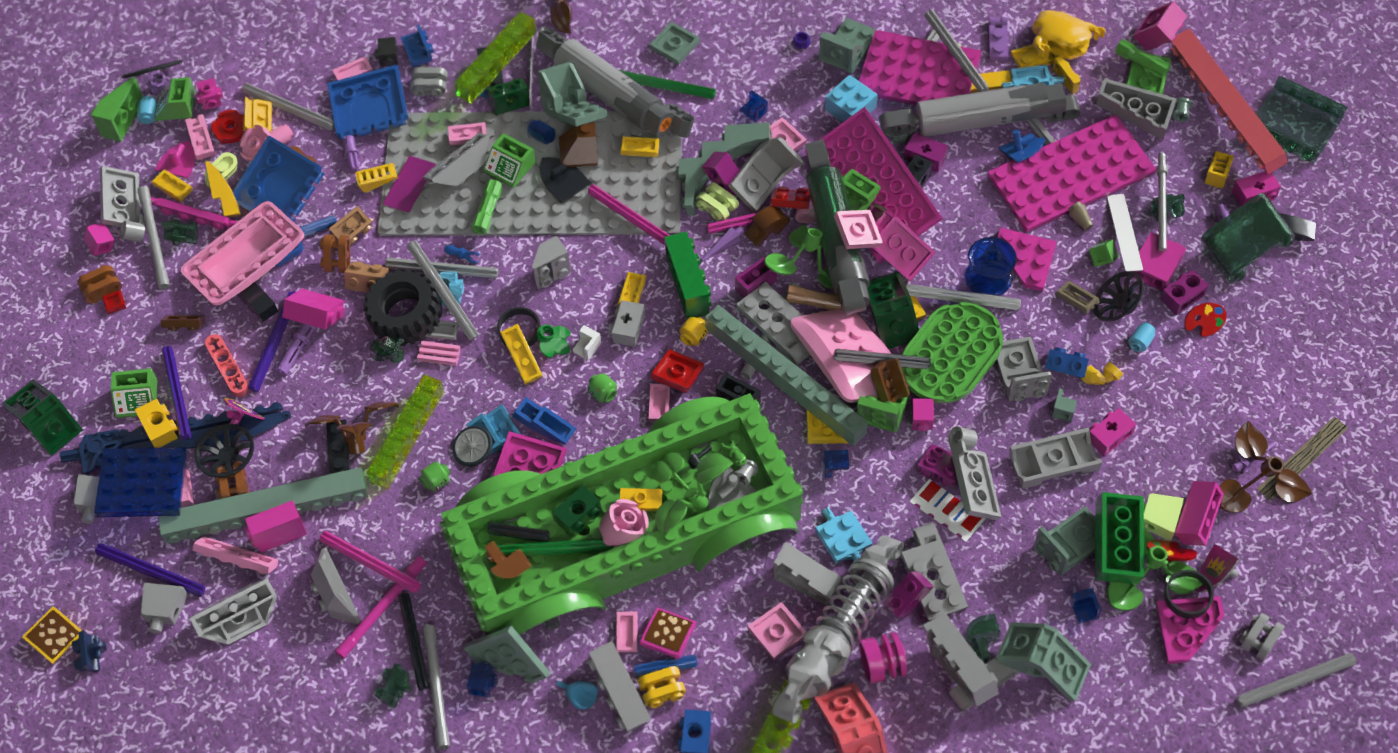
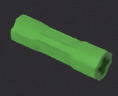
(1153, 64)
(483, 217)

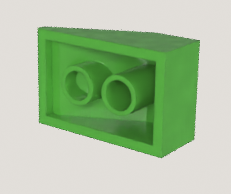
(117, 110)

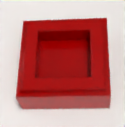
(114, 302)

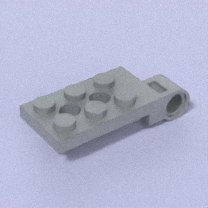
(115, 214)
(778, 332)
(973, 475)
(931, 556)

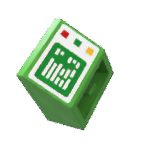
(176, 100)
(509, 160)
(132, 390)

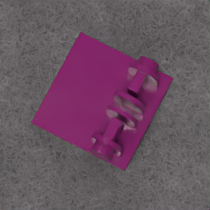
(939, 463)

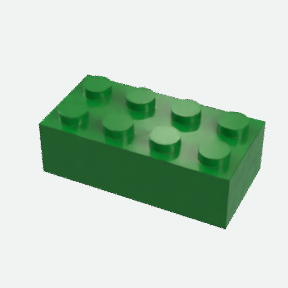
(687, 275)
(1119, 538)

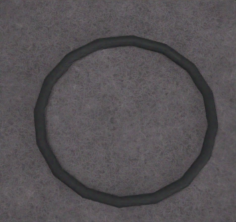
(151, 69)

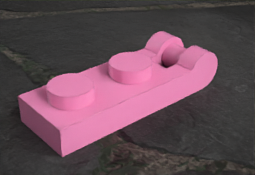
(200, 137)

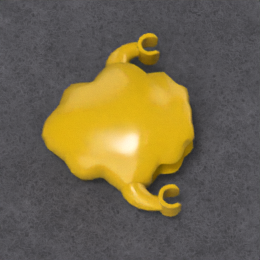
(1063, 34)

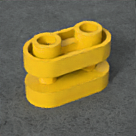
(655, 697)

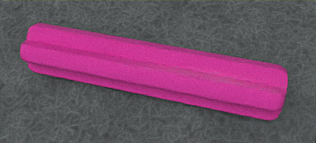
(733, 222)

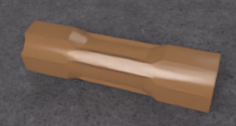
(800, 295)

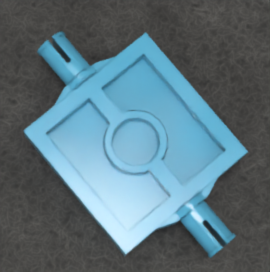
(1032, 75)
(843, 536)

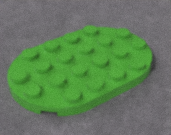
(961, 347)

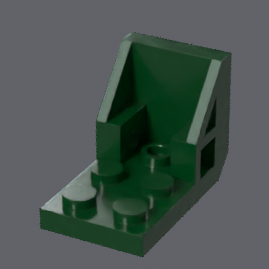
(892, 310)
(43, 416)

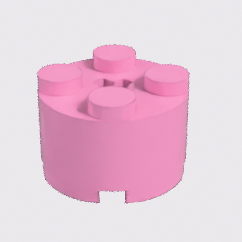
(623, 523)

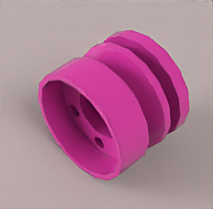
(883, 657)

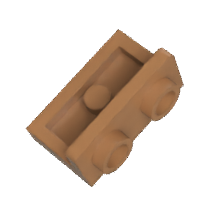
(352, 225)
(361, 276)

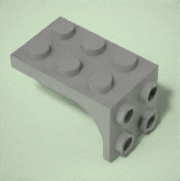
(764, 171)
(1021, 370)

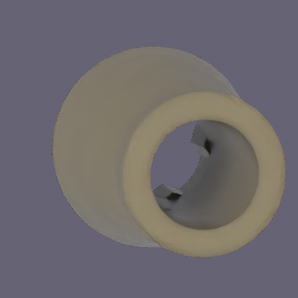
(1080, 215)

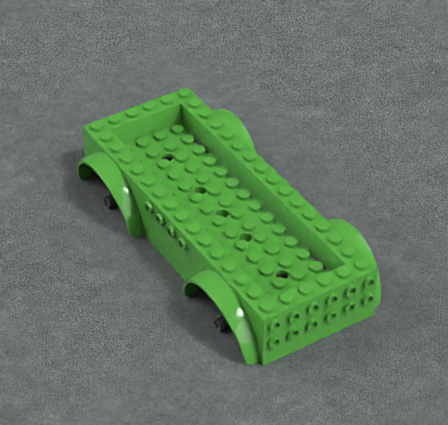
(583, 580)

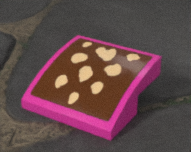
(668, 633)

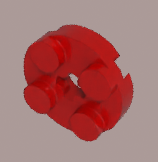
(221, 124)

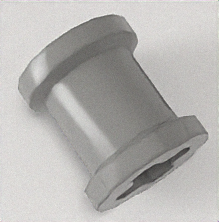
(745, 473)

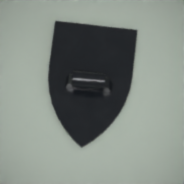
(560, 180)

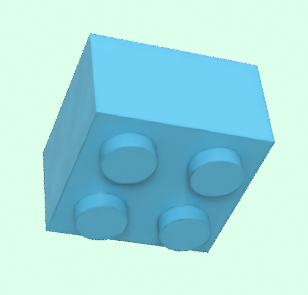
(849, 98)

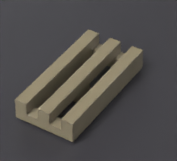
(1075, 298)

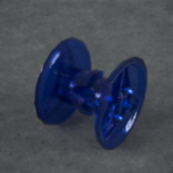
(990, 266)

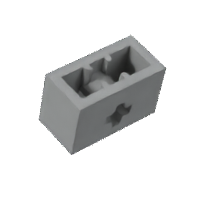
(628, 323)

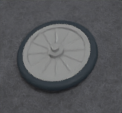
(472, 446)

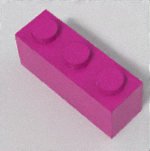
(1199, 513)

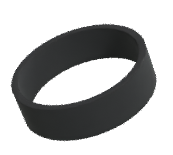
(517, 311)
(1194, 574)

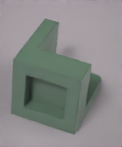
(1064, 407)

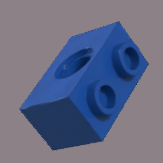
(695, 721)

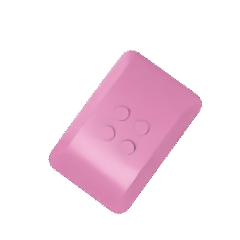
(242, 253)
(835, 329)

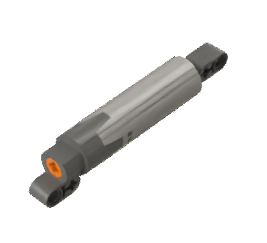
(615, 87)
(982, 110)

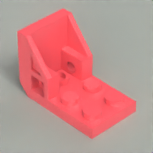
(852, 721)

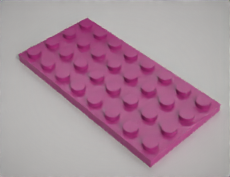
(864, 148)
(1071, 171)

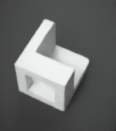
(588, 343)

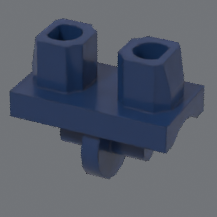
(90, 650)

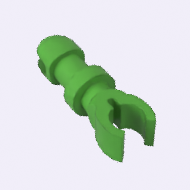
(734, 453)

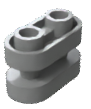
(428, 81)
(1249, 639)

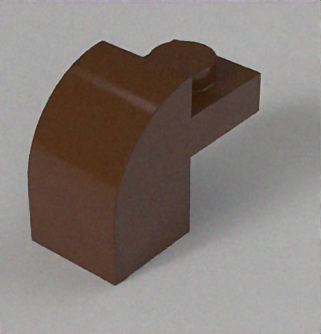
(765, 222)

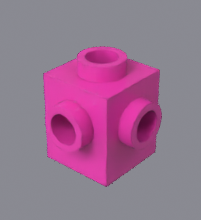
(209, 94)

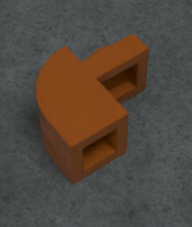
(507, 567)

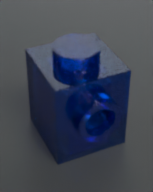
(481, 679)

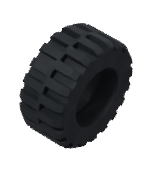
(396, 288)

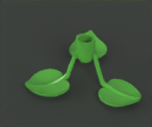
(803, 239)
(671, 511)
(1128, 597)

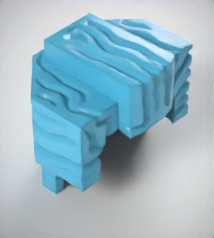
(454, 284)

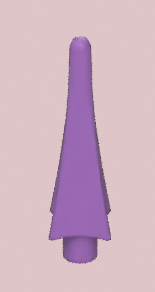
(730, 238)
(1245, 463)

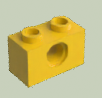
(151, 414)

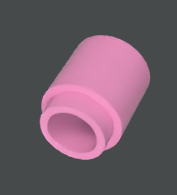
(282, 134)

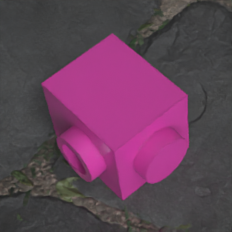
(98, 239)
(922, 414)

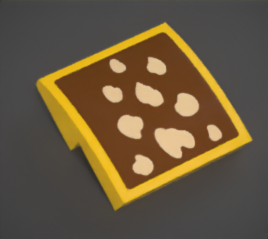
(52, 635)

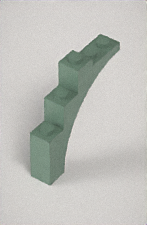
(736, 141)

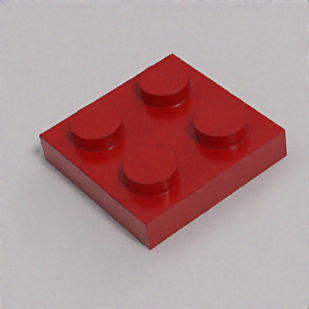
(790, 198)
(677, 371)

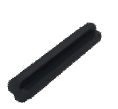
(518, 532)

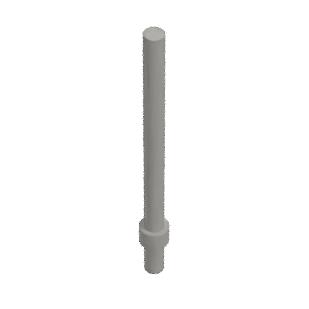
(1162, 172)

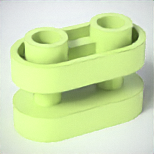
(226, 165)
(716, 202)

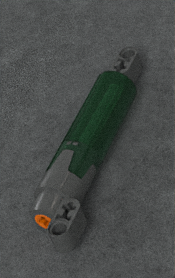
(827, 197)

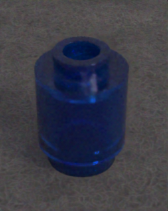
(541, 131)

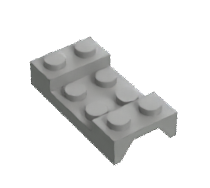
(1054, 457)

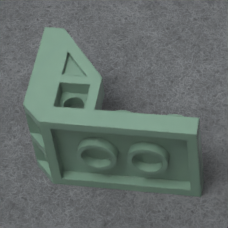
(847, 46)
(565, 96)
(1045, 653)

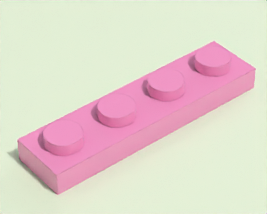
(236, 555)

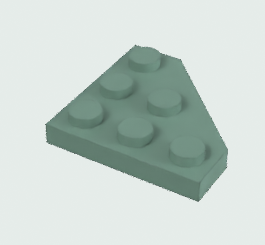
(508, 654)

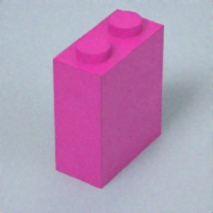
(1157, 265)
(313, 308)
(275, 527)

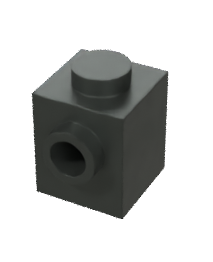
(387, 51)

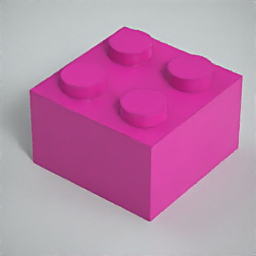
(1160, 26)

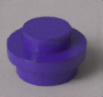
(801, 40)

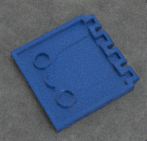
(368, 102)
(278, 177)

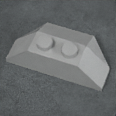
(461, 162)
(332, 590)
(236, 613)

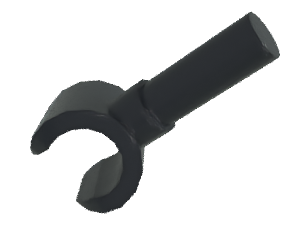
(694, 458)

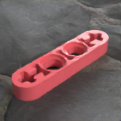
(226, 365)

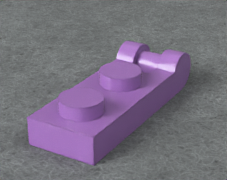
(998, 39)

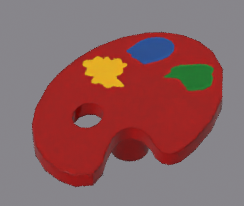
(1210, 318)
(1173, 551)

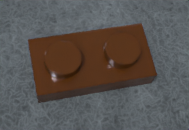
(175, 322)

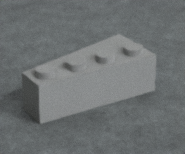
(1137, 106)
(960, 660)
(618, 687)

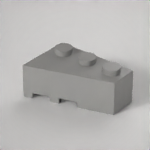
(805, 575)

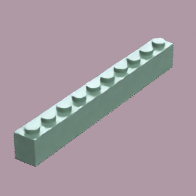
(786, 375)
(231, 511)

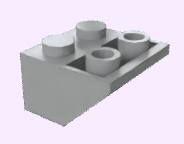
(550, 263)

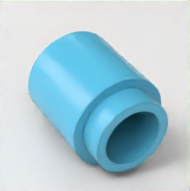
(146, 110)
(1142, 337)

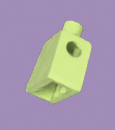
(1162, 514)

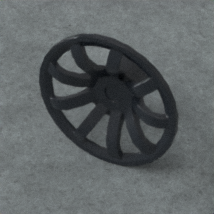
(1124, 300)
(226, 453)

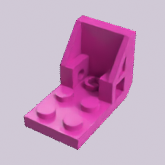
(900, 244)

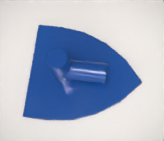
(1022, 147)

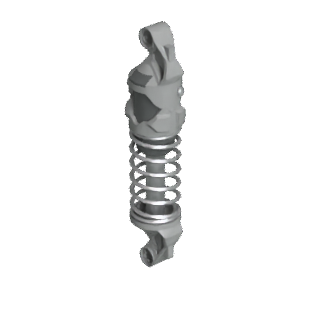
(832, 641)

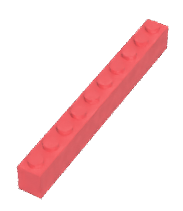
(1228, 102)

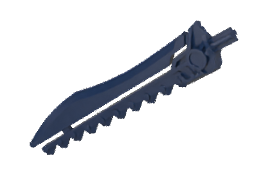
(92, 445)

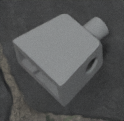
(86, 497)
(162, 605)

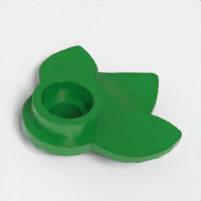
(555, 342)

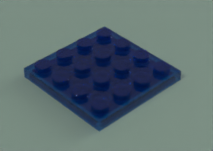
(141, 482)

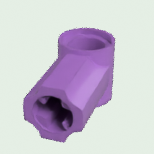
(156, 82)

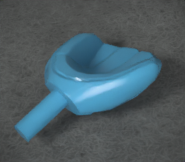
(580, 693)

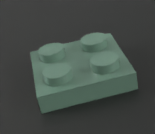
(674, 43)

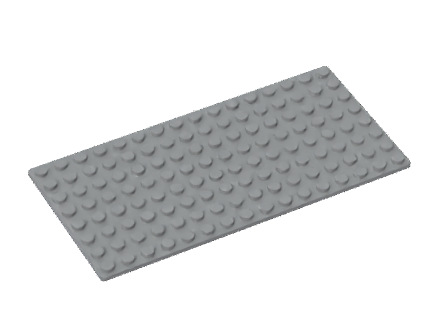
(638, 182)

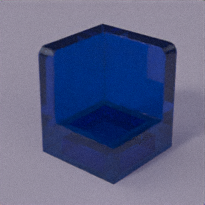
(755, 107)
(835, 461)
(1085, 605)

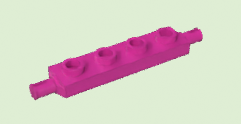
(199, 216)

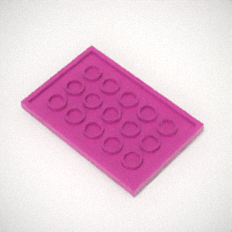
(914, 69)

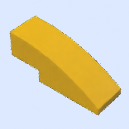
(222, 191)

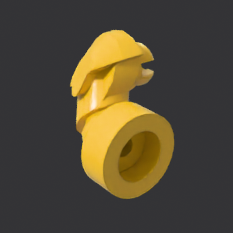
(1110, 373)

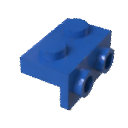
(417, 48)
(1067, 363)

